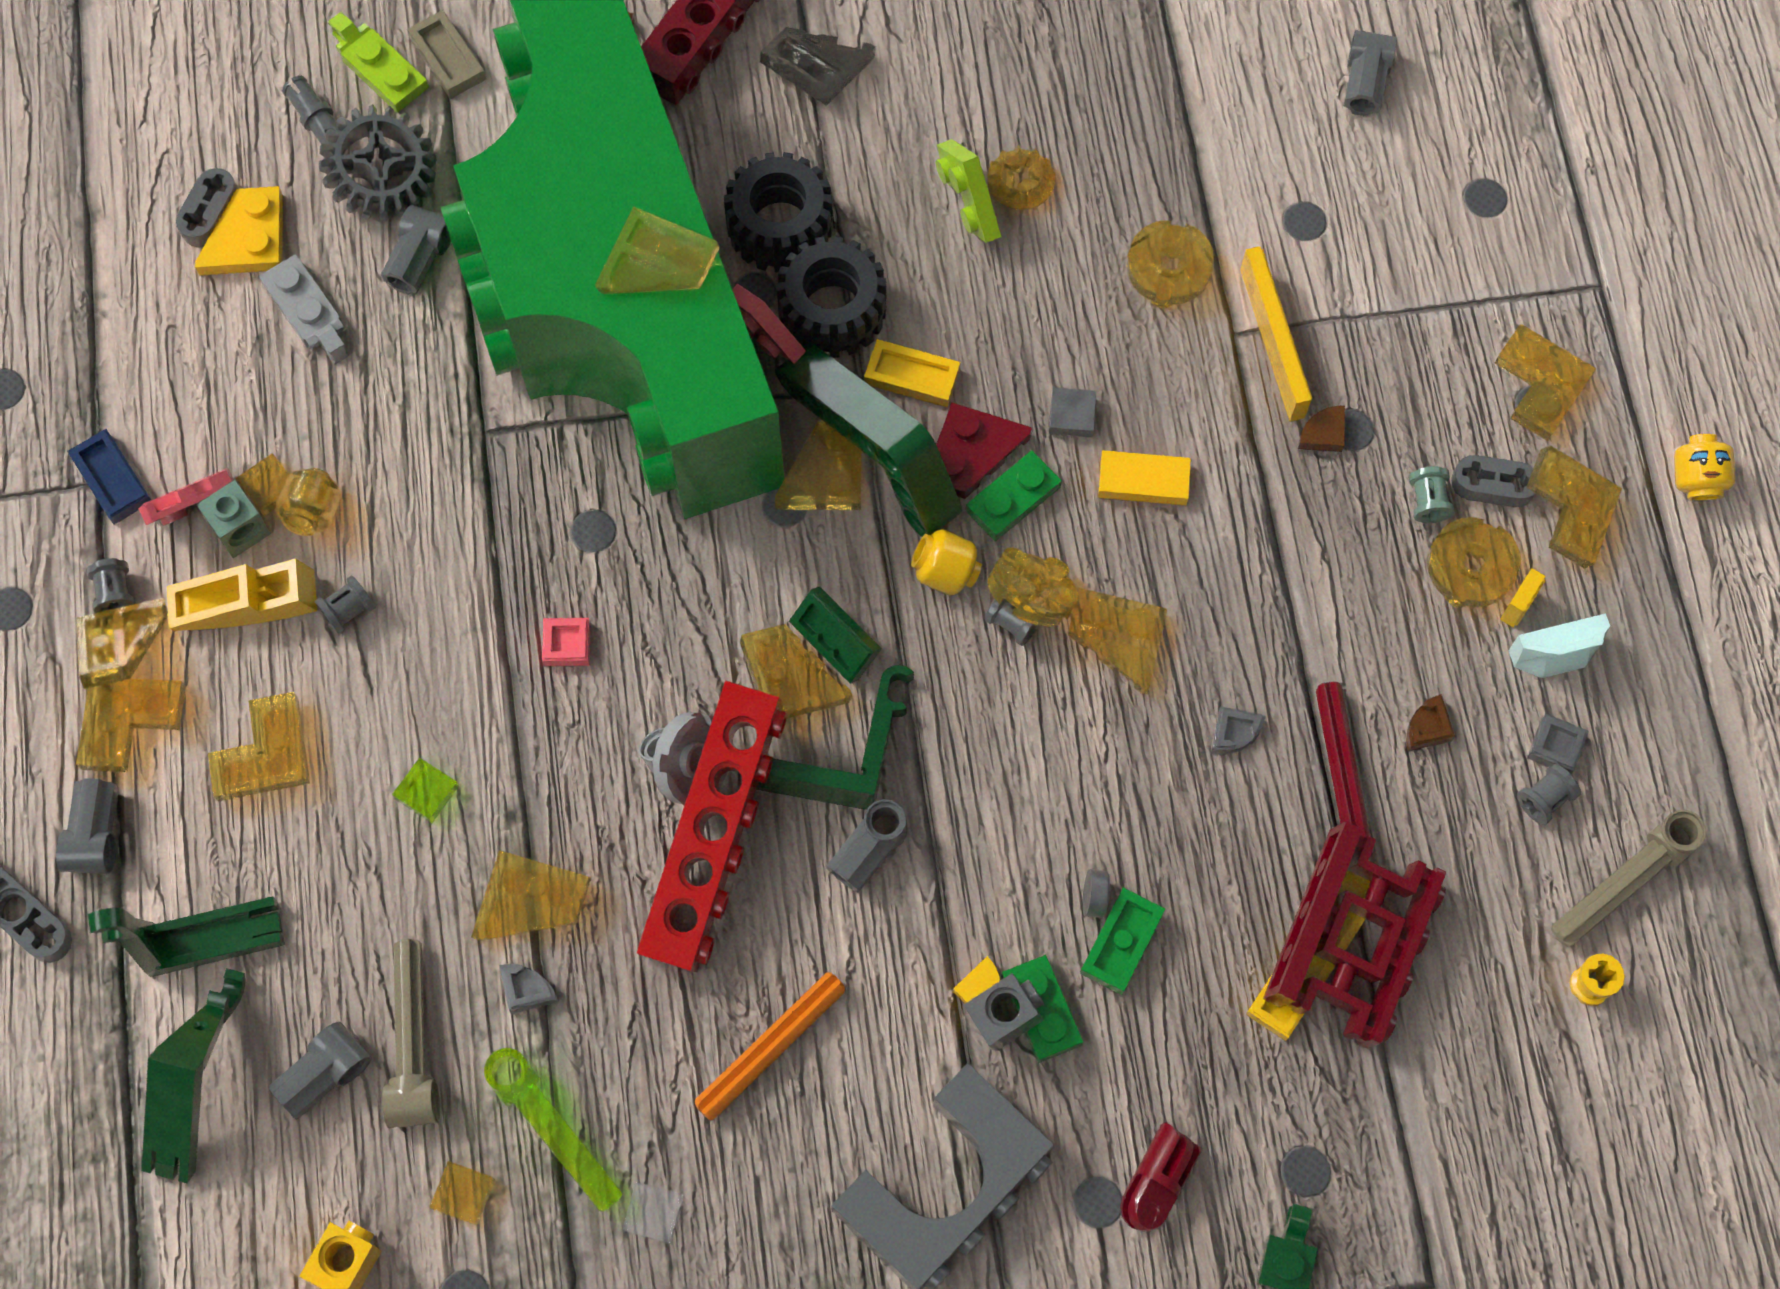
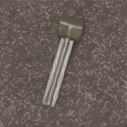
(1631, 876)
(411, 1095)

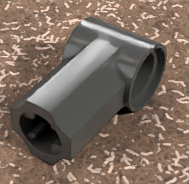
(1369, 64)
(421, 238)
(89, 839)
(867, 848)
(330, 1061)

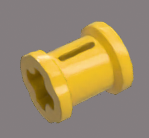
(1607, 971)

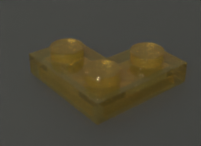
(1553, 375)
(1585, 503)
(119, 708)
(275, 758)

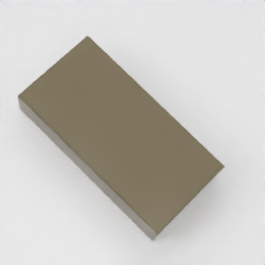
(446, 54)

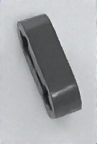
(202, 205)
(1494, 481)

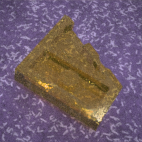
(116, 641)

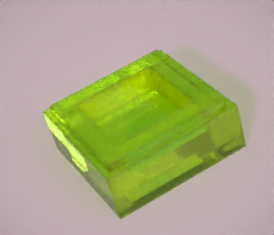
(425, 790)

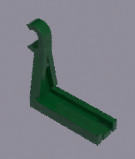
(841, 786)
(193, 938)
(176, 1084)

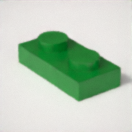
(1013, 495)
(1122, 941)
(1058, 1030)

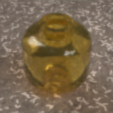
(308, 501)

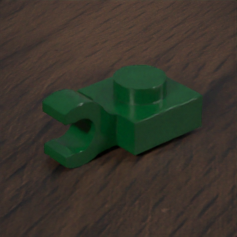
(1287, 1260)

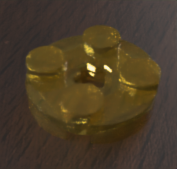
(1164, 285)
(1463, 585)
(1034, 586)

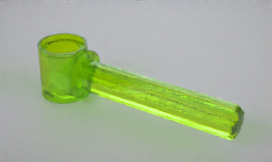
(552, 1128)

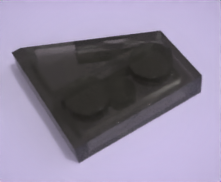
(815, 62)

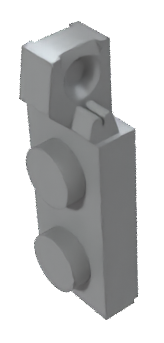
(305, 307)

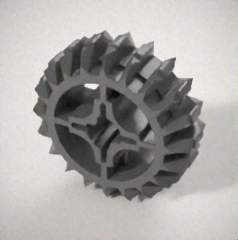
(360, 163)

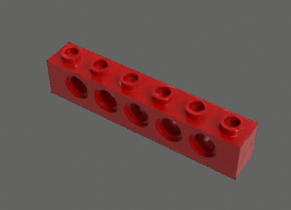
(735, 709)

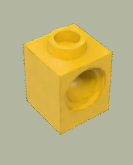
(320, 1268)

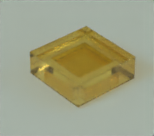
(263, 483)
(462, 1193)

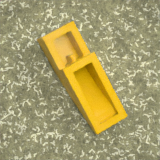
(242, 596)

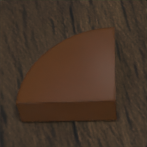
(1324, 430)
(1429, 725)

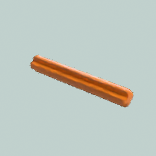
(769, 1046)

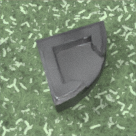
(1235, 730)
(525, 988)

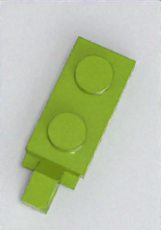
(377, 63)

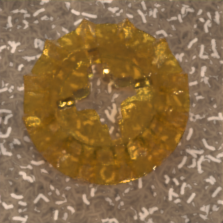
(1028, 192)

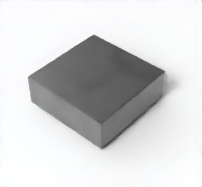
(1072, 412)
(1557, 743)

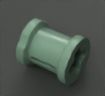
(1428, 509)

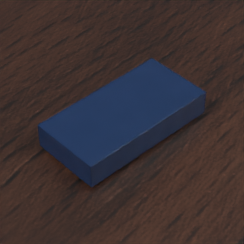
(109, 476)

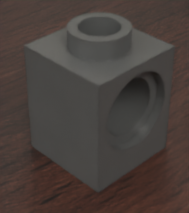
(984, 1007)

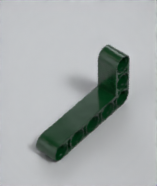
(879, 431)

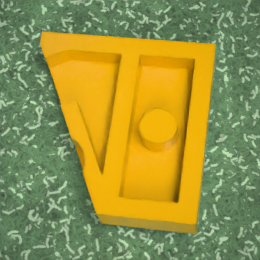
(246, 234)

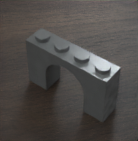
(922, 1246)

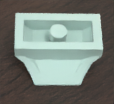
(1559, 647)

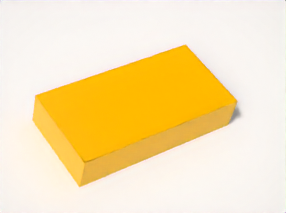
(912, 373)
(1144, 477)

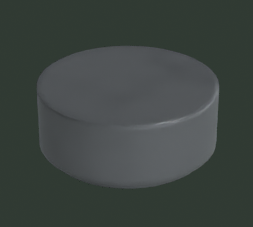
(1096, 893)

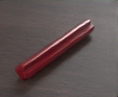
(1341, 755)

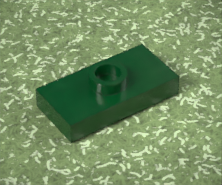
(835, 634)

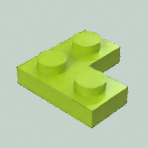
(964, 173)

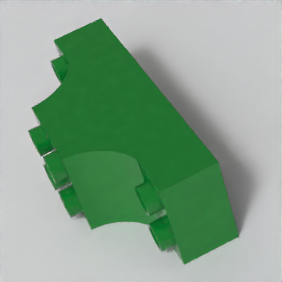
(542, 225)

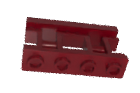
(1321, 921)

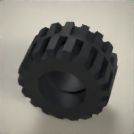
(770, 183)
(838, 266)

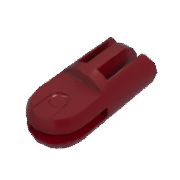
(1159, 1179)

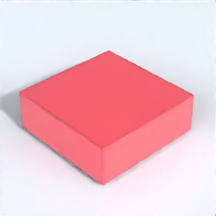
(566, 642)

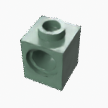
(233, 518)

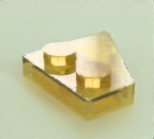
(656, 257)
(823, 474)
(1120, 633)
(790, 671)
(528, 898)

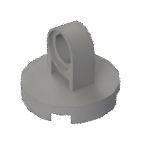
(675, 753)

